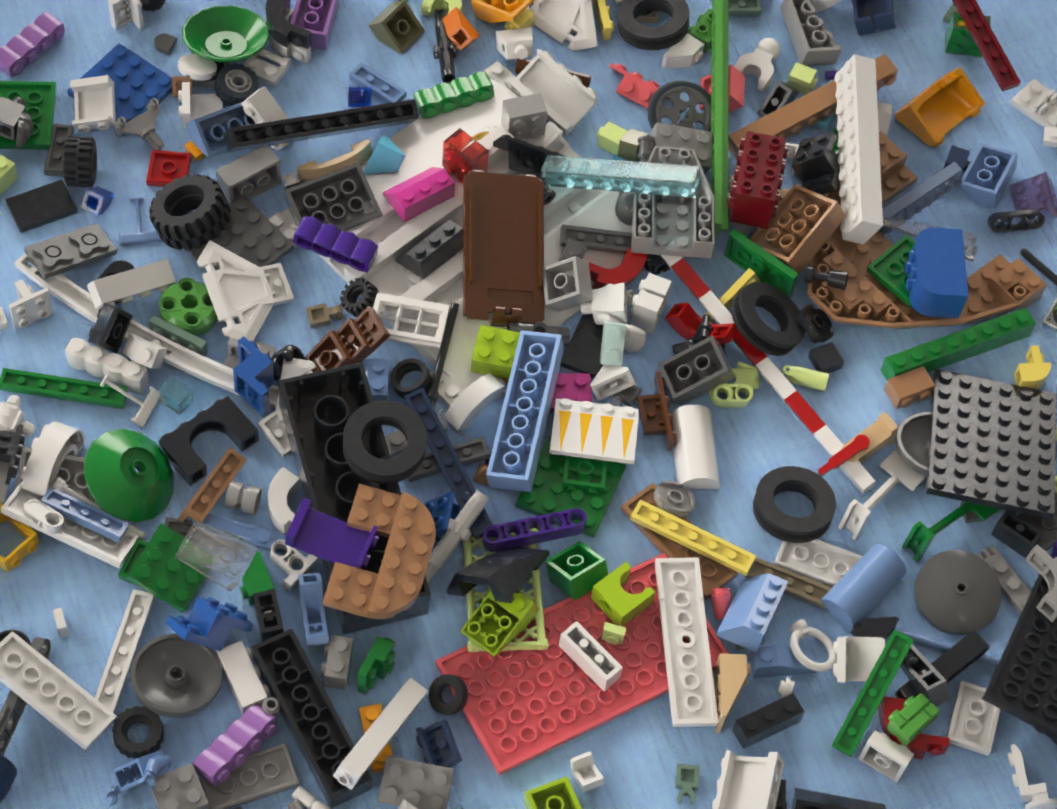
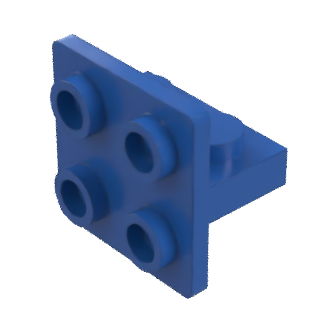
(442, 510)

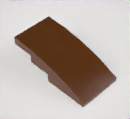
(350, 343)

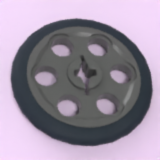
(672, 91)

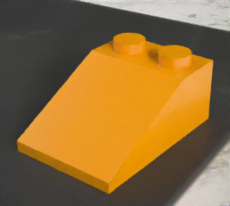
(499, 10)

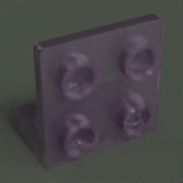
(1035, 193)

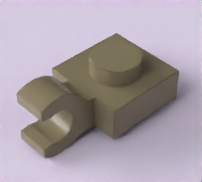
(321, 315)

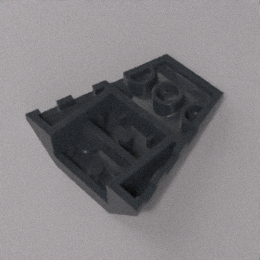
(501, 571)

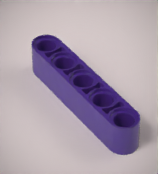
(542, 523)

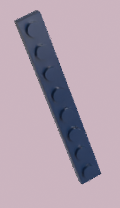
(446, 457)

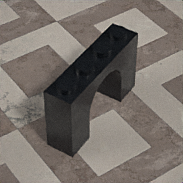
(221, 417)

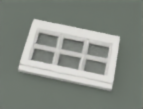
(412, 320)

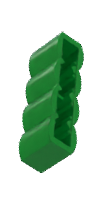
(450, 96)

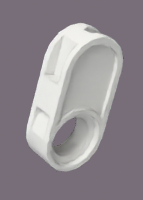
(39, 513)

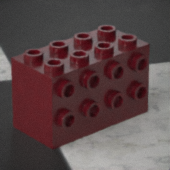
(757, 179)

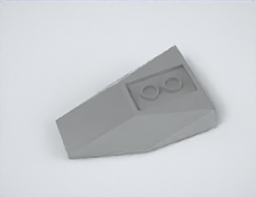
(673, 222)

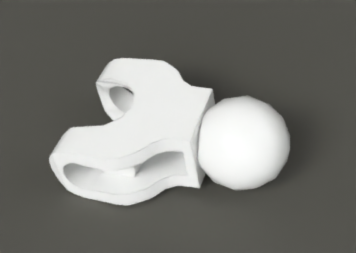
(760, 62)

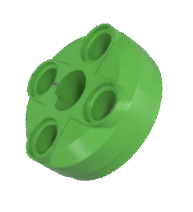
(188, 305)

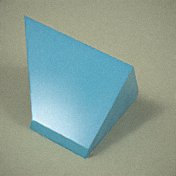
(385, 158)

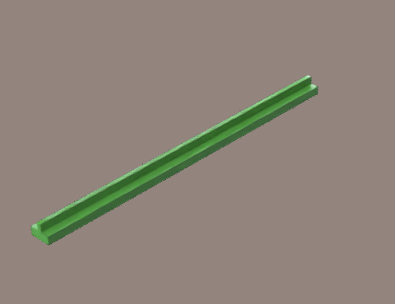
(720, 113)

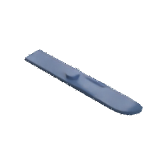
(254, 535)

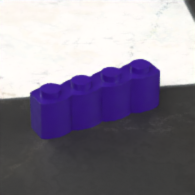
(336, 244)

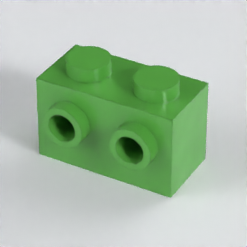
(703, 30)

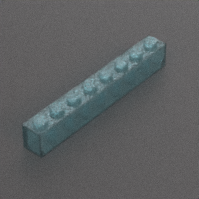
(622, 176)

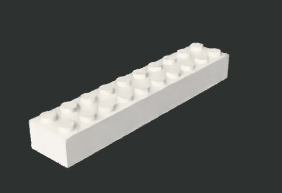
(859, 149)

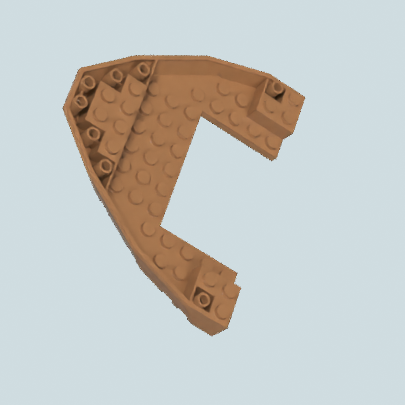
(992, 289)

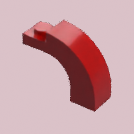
(625, 273)
(686, 321)
(922, 743)

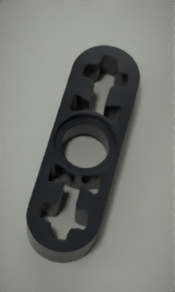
(1008, 216)

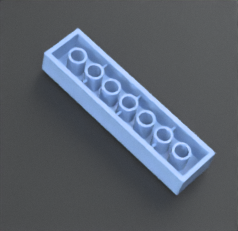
(525, 411)

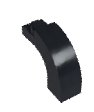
(281, 29)

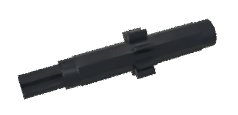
(444, 49)

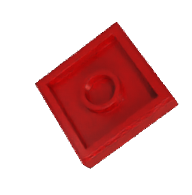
(166, 166)

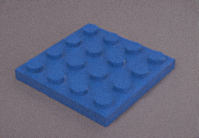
(134, 81)

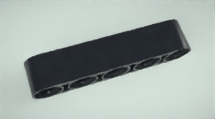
(952, 661)

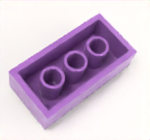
(316, 17)

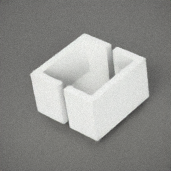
(649, 302)

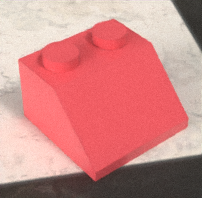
(735, 88)

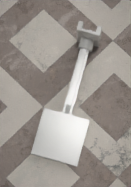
(858, 514)

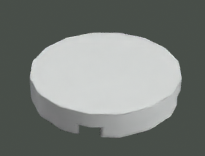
(197, 67)

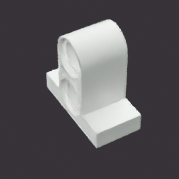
(292, 556)

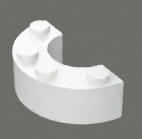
(48, 454)

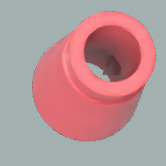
(721, 601)

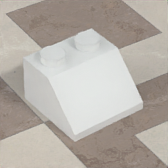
(886, 756)

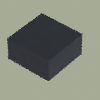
(826, 358)

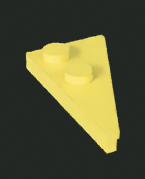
(747, 278)

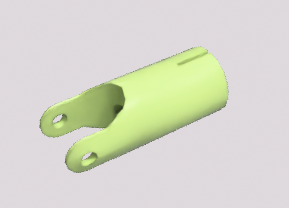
(806, 377)

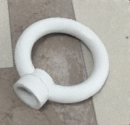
(801, 630)

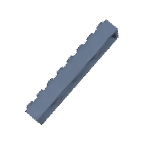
(923, 195)

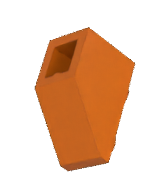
(459, 29)

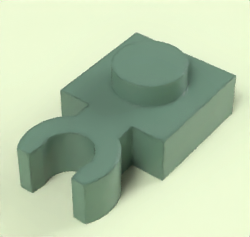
(687, 780)

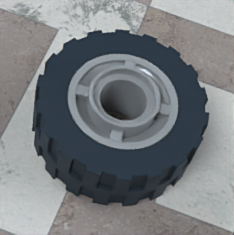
(235, 83)

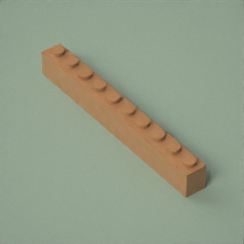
(807, 109)

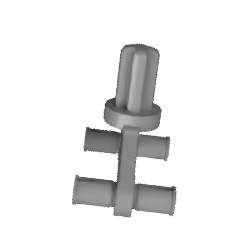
(142, 125)

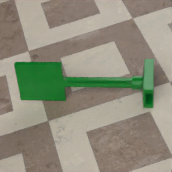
(921, 537)

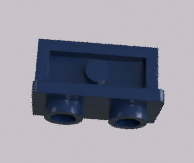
(438, 744)

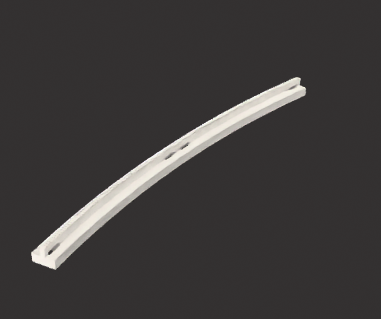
(180, 357)

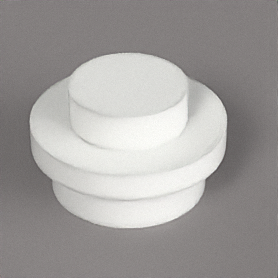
(786, 687)

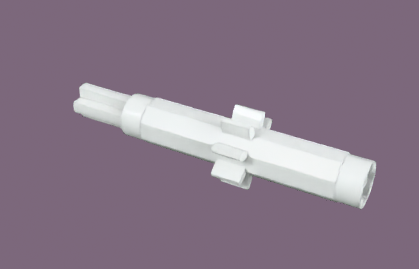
(456, 531)

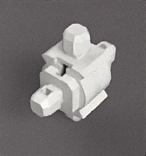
(12, 416)

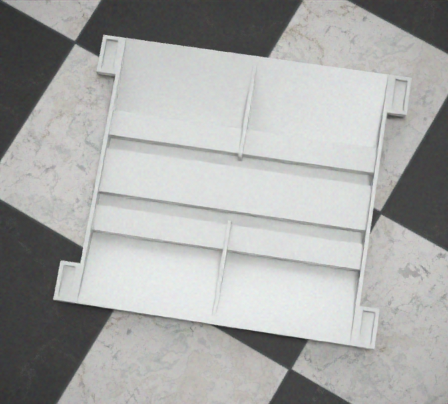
(424, 149)

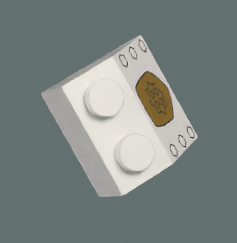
(486, 137)

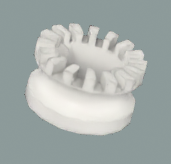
(290, 179)

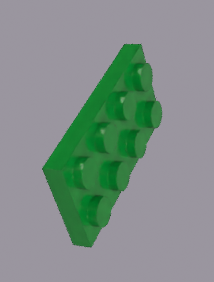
(766, 266)

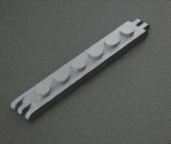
(1010, 583)

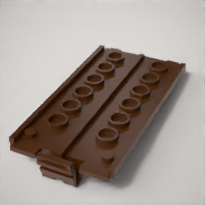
(503, 247)

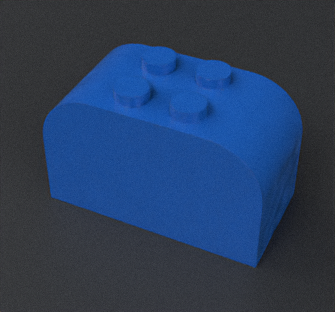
(937, 273)

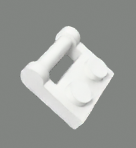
(265, 71)

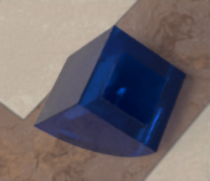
(359, 96)
(97, 200)

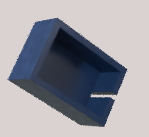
(873, 15)

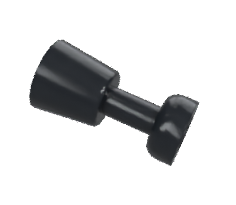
(834, 279)

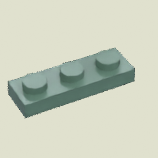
(178, 335)

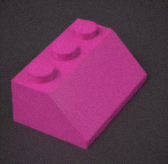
(421, 193)

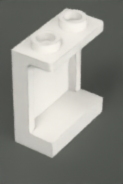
(93, 103)

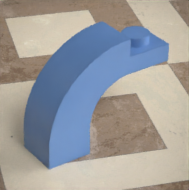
(312, 609)

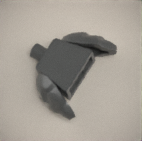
(14, 121)

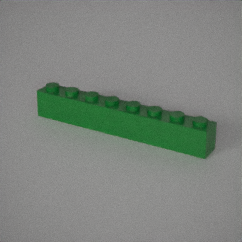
(961, 344)

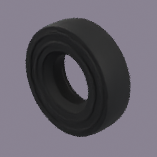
(459, 700)

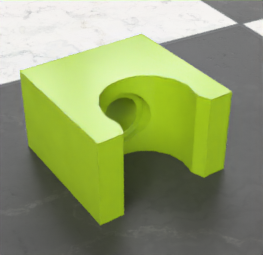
(615, 601)

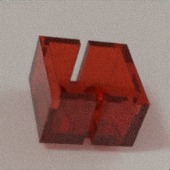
(460, 163)

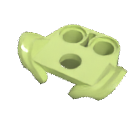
(746, 381)

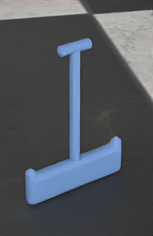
(140, 237)

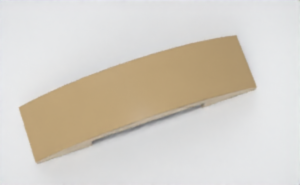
(360, 153)

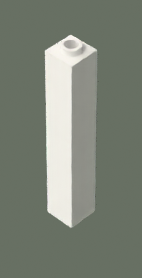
(380, 733)

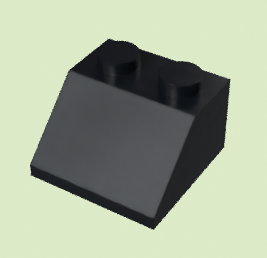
(110, 327)

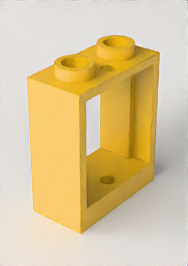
(28, 546)

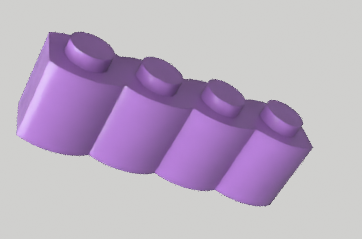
(29, 43)
(235, 744)

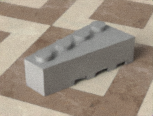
(808, 34)

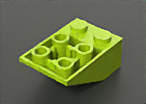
(498, 623)

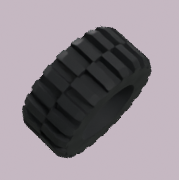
(197, 227)

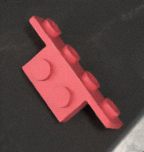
(634, 86)

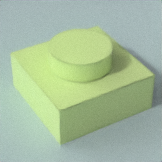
(613, 633)

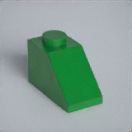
(255, 579)

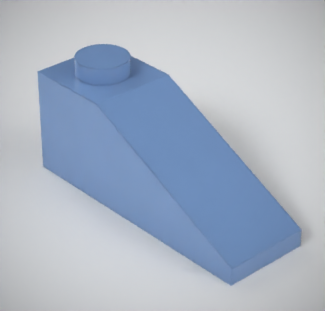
(778, 661)

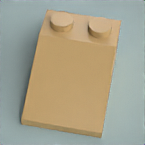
(729, 678)

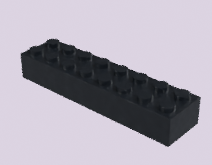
(308, 713)

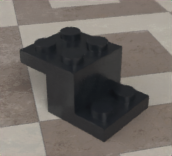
(817, 163)

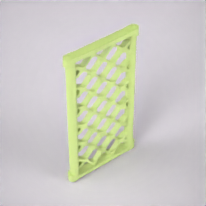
(518, 644)

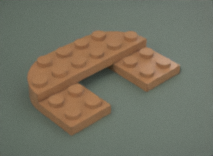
(404, 563)

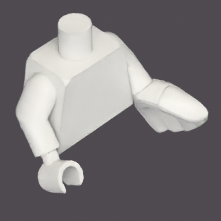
(611, 305)

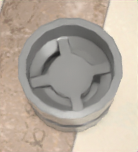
(241, 497)

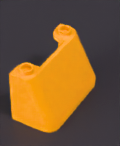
(941, 107)

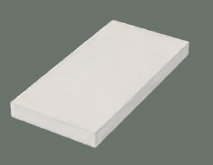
(816, 560)

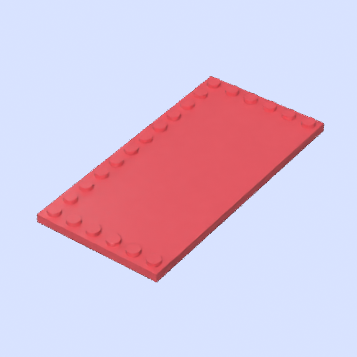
(542, 698)

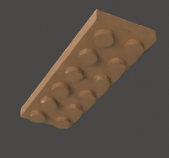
(712, 573)

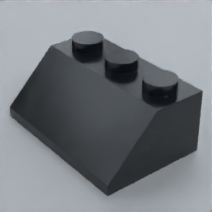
(433, 249)

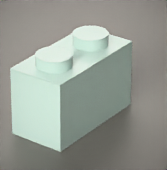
(612, 343)

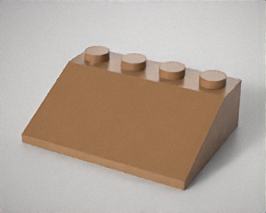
(799, 227)

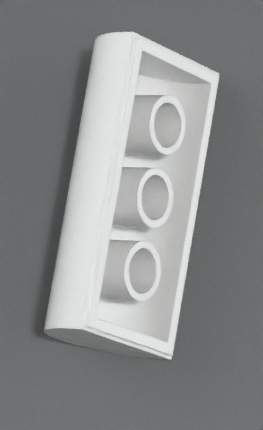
(695, 448)

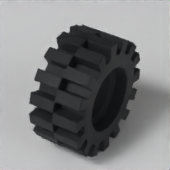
(353, 291)

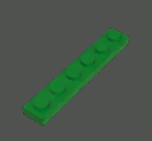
(61, 388)
(872, 693)

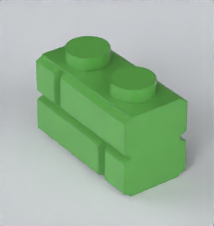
(912, 719)

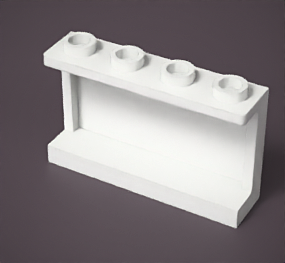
(562, 93)
(749, 782)

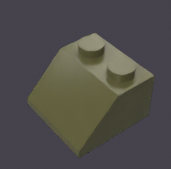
(397, 26)

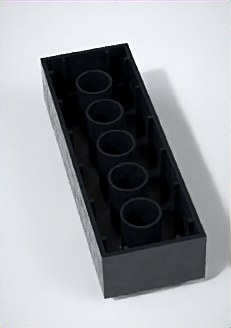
(315, 418)

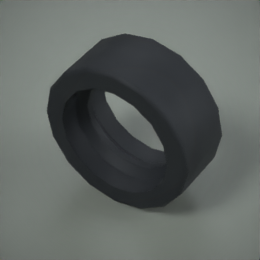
(405, 367)

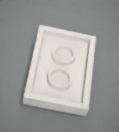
(973, 720)

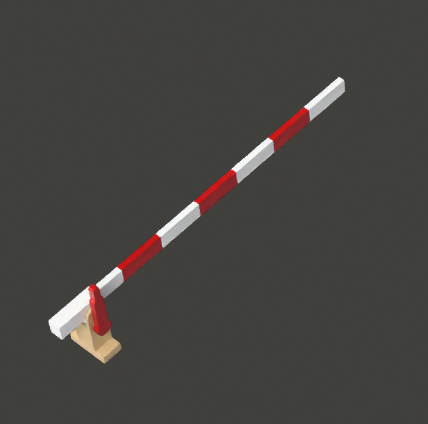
(846, 456)

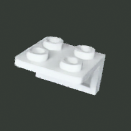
(196, 105)
(856, 657)

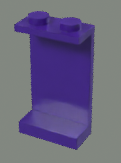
(330, 537)

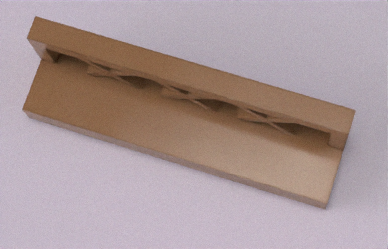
(213, 486)

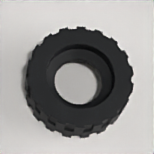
(132, 716)

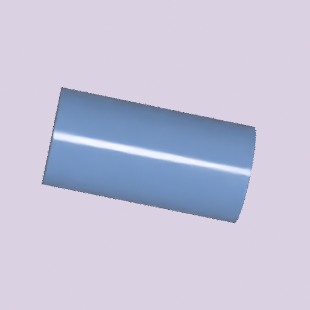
(864, 585)

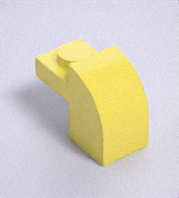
(1034, 371)

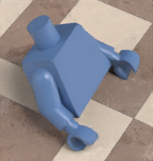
(137, 772)

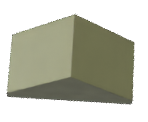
(629, 146)

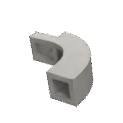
(1047, 567)

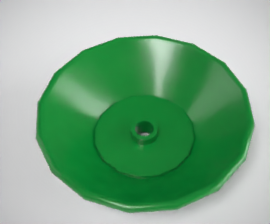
(225, 33)
(118, 485)

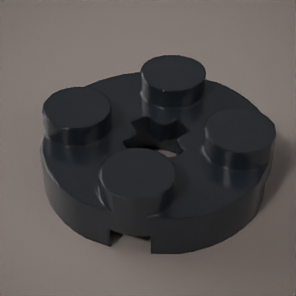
(815, 324)

